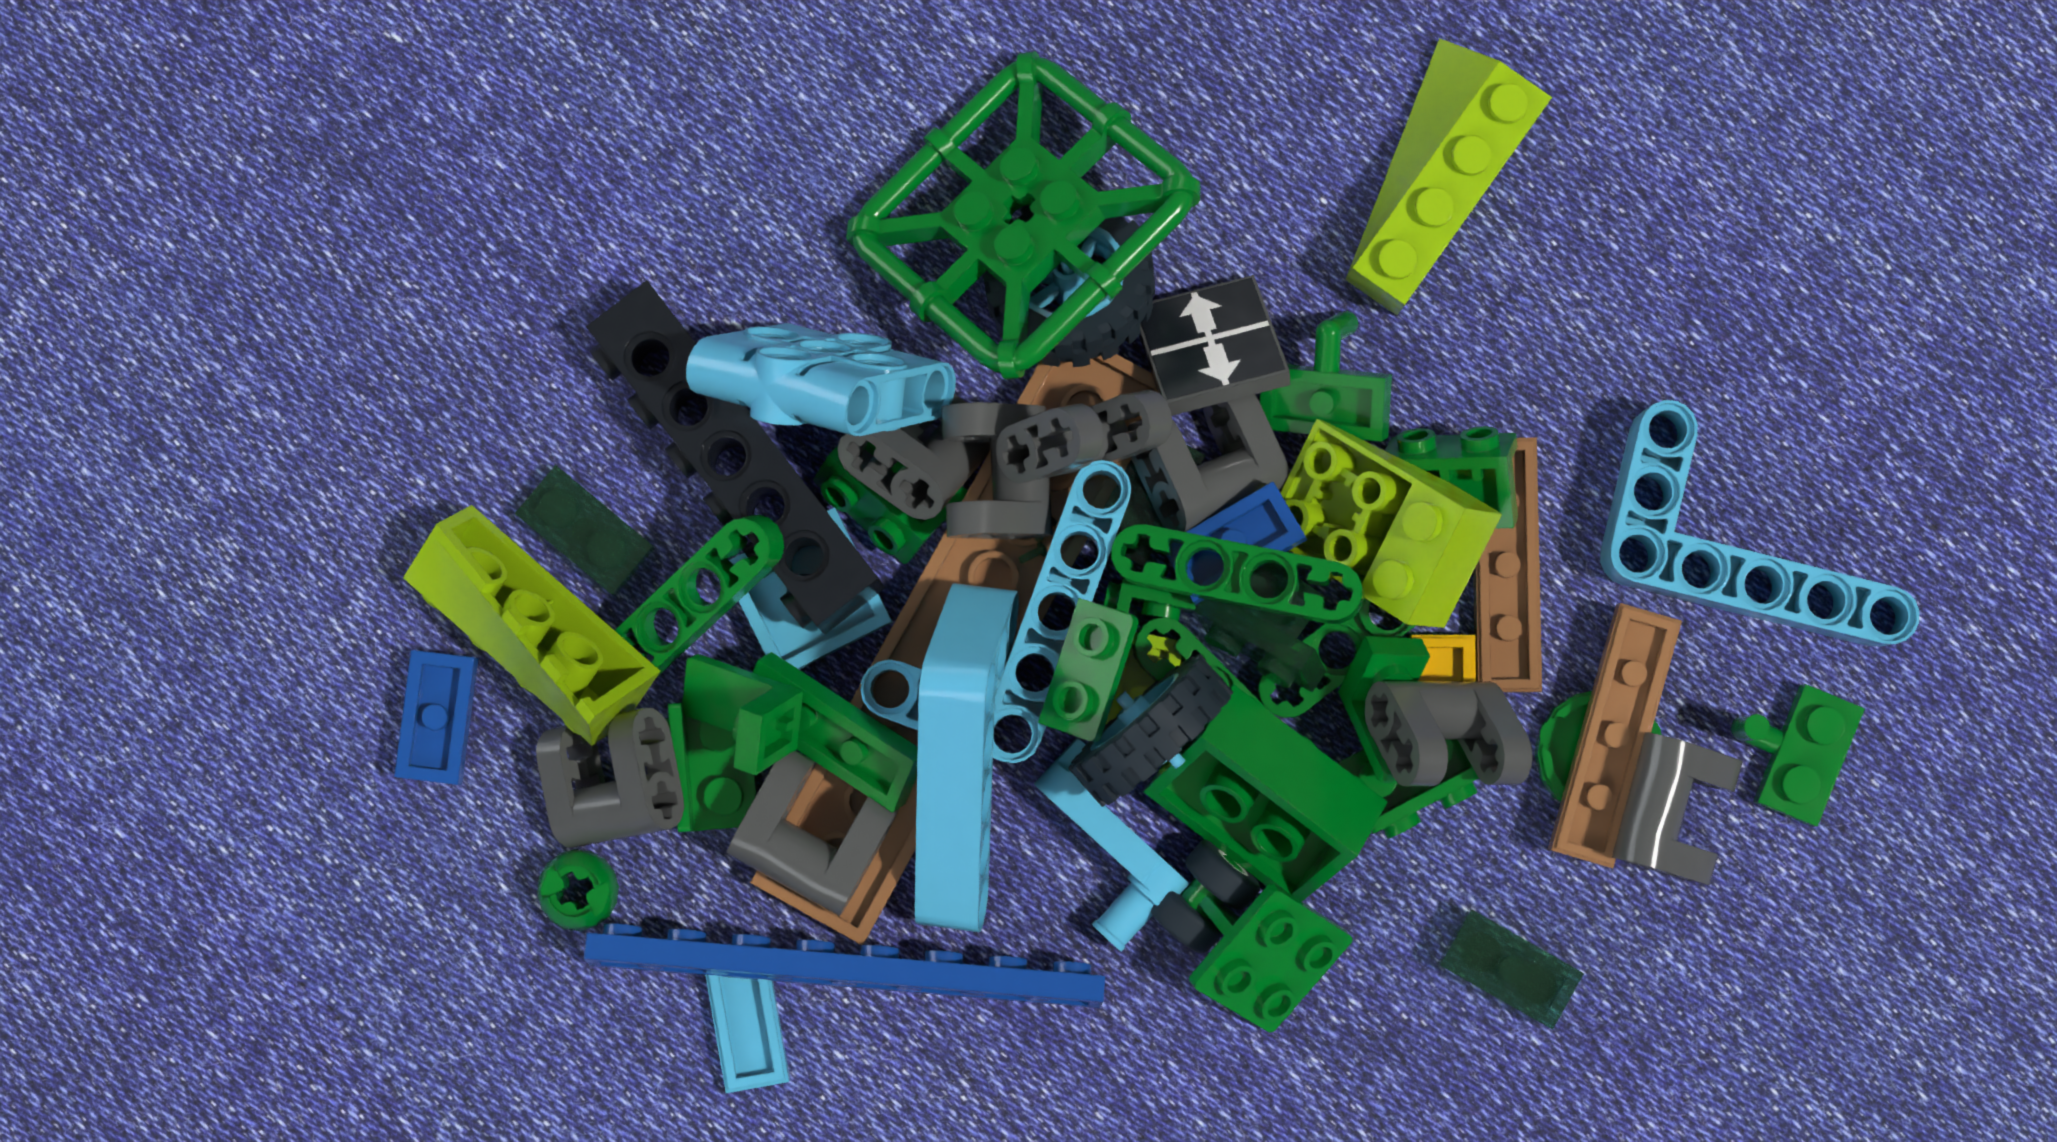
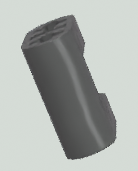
(1077, 435)
(930, 469)
(1191, 493)
(1016, 508)
(1417, 716)
(1659, 802)
(618, 808)
(798, 857)

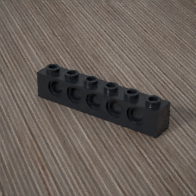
(646, 324)

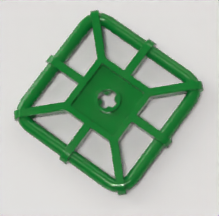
(1023, 252)

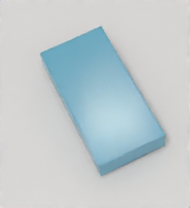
(747, 1032)

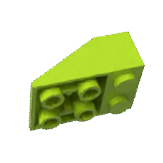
(1388, 522)

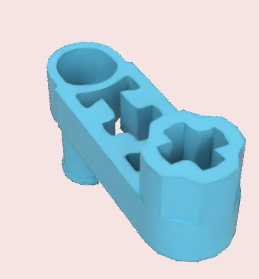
(1149, 873)

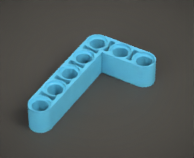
(1728, 564)
(1033, 637)
(957, 754)

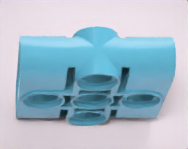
(820, 378)

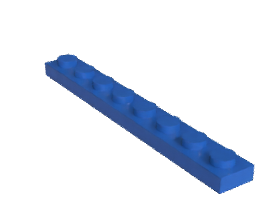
(817, 964)

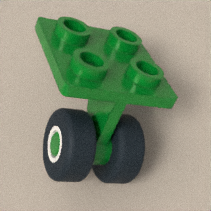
(1265, 955)

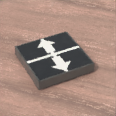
(1213, 346)

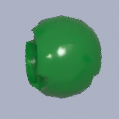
(572, 914)

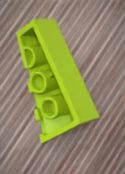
(1450, 151)
(530, 623)

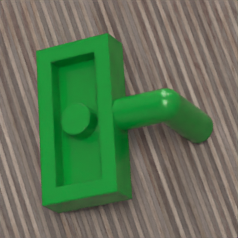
(1340, 397)
(1804, 753)

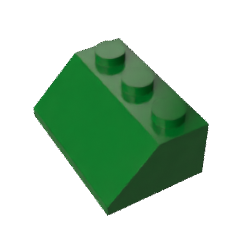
(1268, 798)

